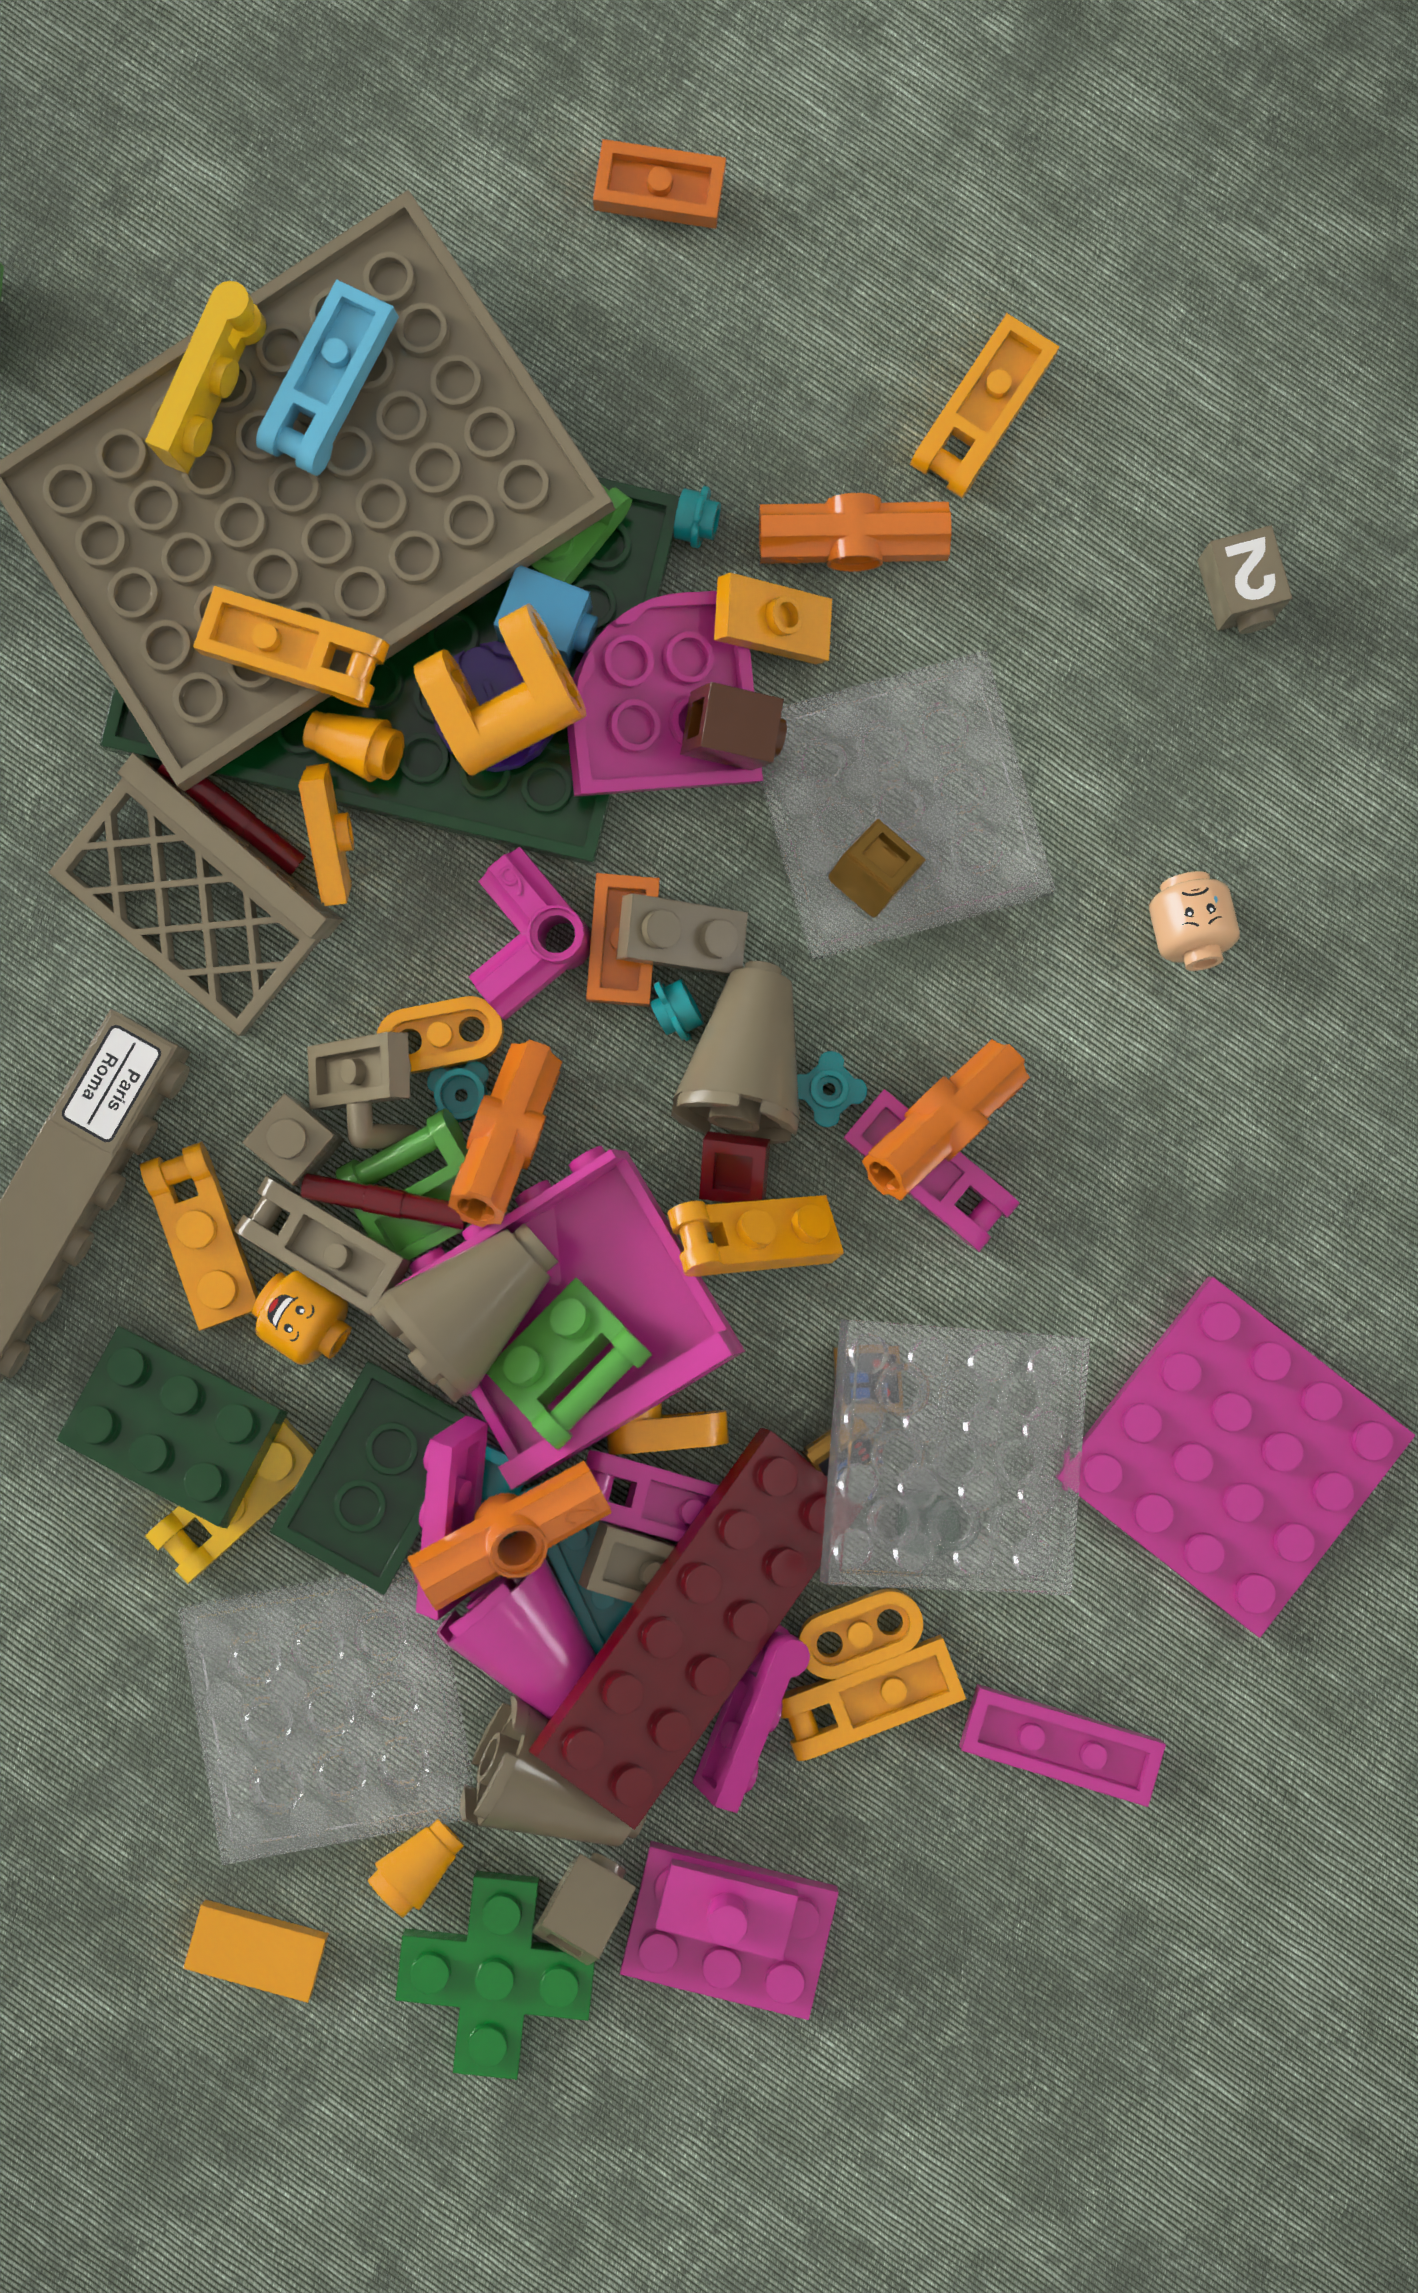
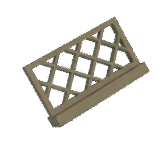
(213, 844)

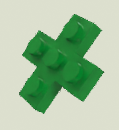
(494, 1975)

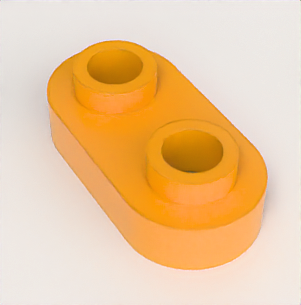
(441, 1034)
(861, 1638)

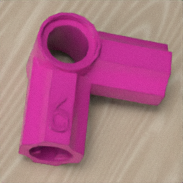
(533, 908)

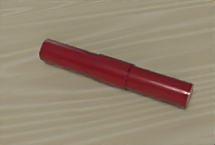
(243, 823)
(380, 1201)

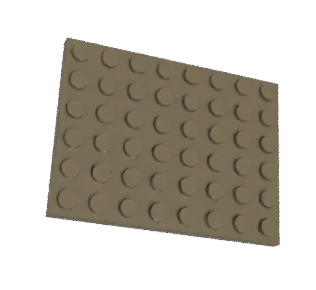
(425, 505)

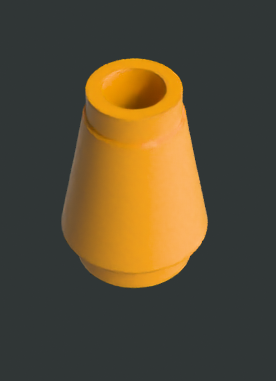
(356, 743)
(415, 1868)

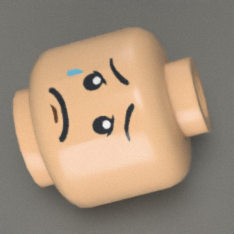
(1194, 920)

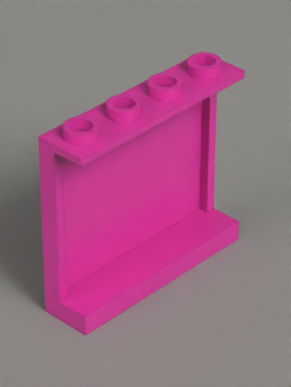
(630, 1259)

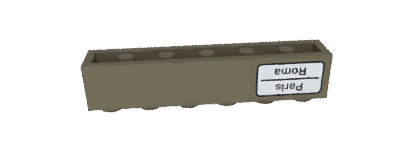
(78, 1170)

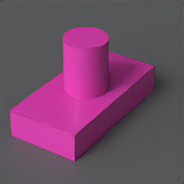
(727, 1909)

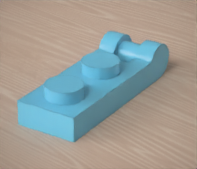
(326, 376)

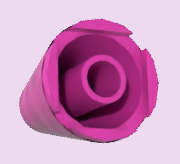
(523, 1638)

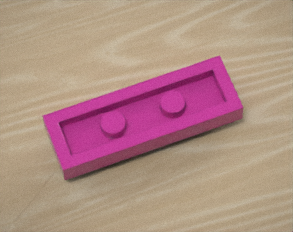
(452, 1490)
(1062, 1745)

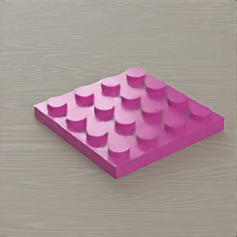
(1236, 1456)

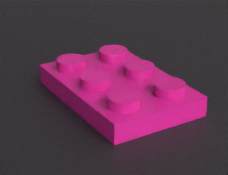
(724, 1971)

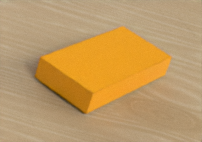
(256, 1950)

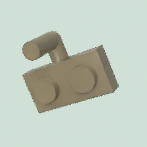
(355, 1076)

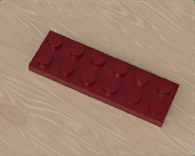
(691, 1632)

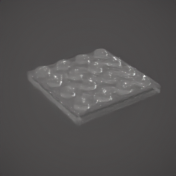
(935, 768)
(954, 1459)
(324, 1715)

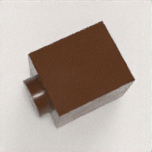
(733, 726)

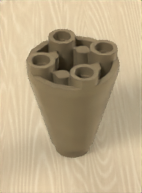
(467, 1308)

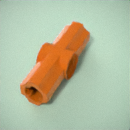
(854, 532)
(945, 1119)
(505, 1134)
(481, 1554)

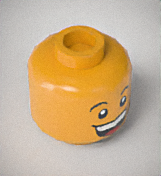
(301, 1318)

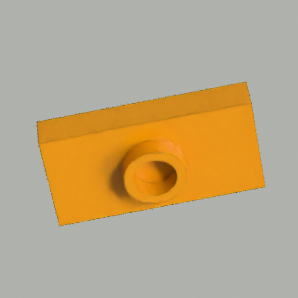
(773, 618)
(328, 834)

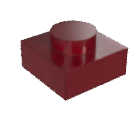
(734, 1168)

